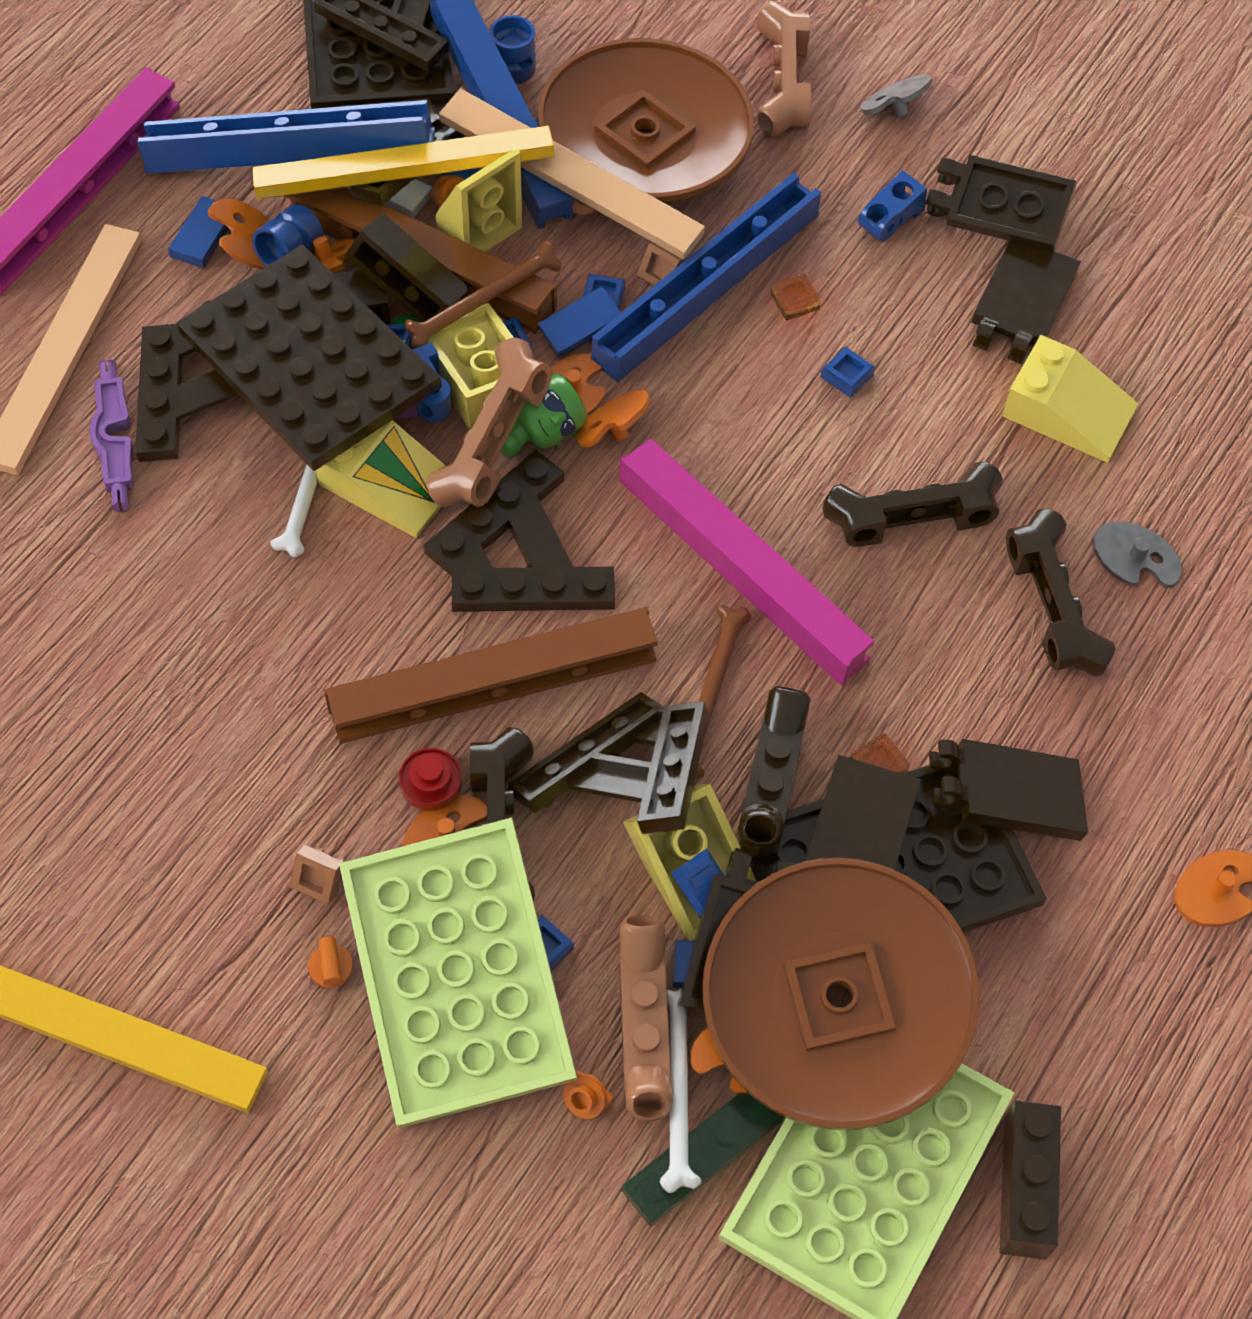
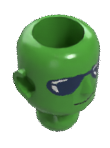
(555, 419)

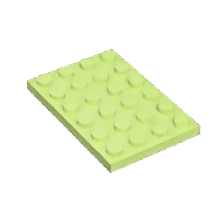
(456, 973)
(865, 1206)

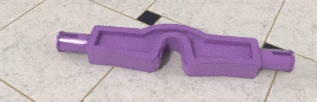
(114, 451)

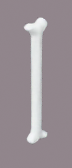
(290, 538)
(679, 1172)

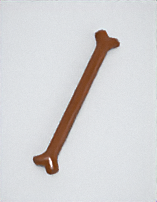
(424, 330)
(731, 621)

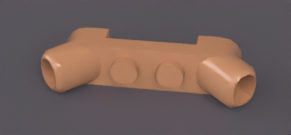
(791, 38)
(471, 475)
(645, 1018)

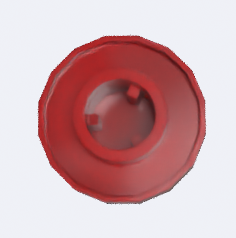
(430, 779)

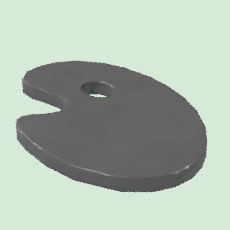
(898, 95)
(1126, 551)

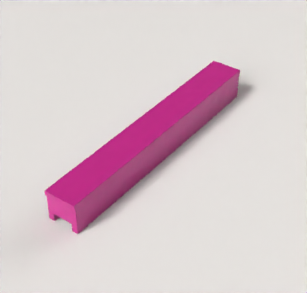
(80, 173)
(746, 561)

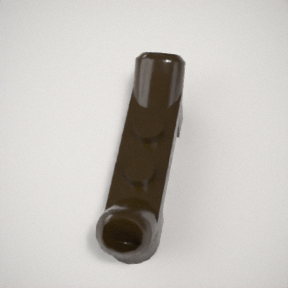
(866, 518)
(1066, 639)
(493, 766)
(773, 771)

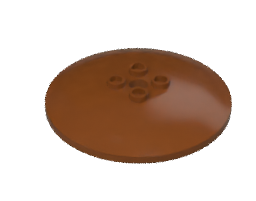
(633, 84)
(855, 930)

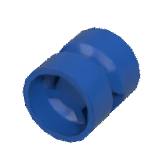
(516, 44)
(286, 232)

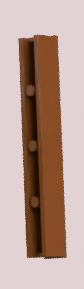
(346, 216)
(491, 675)

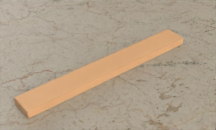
(583, 179)
(64, 345)

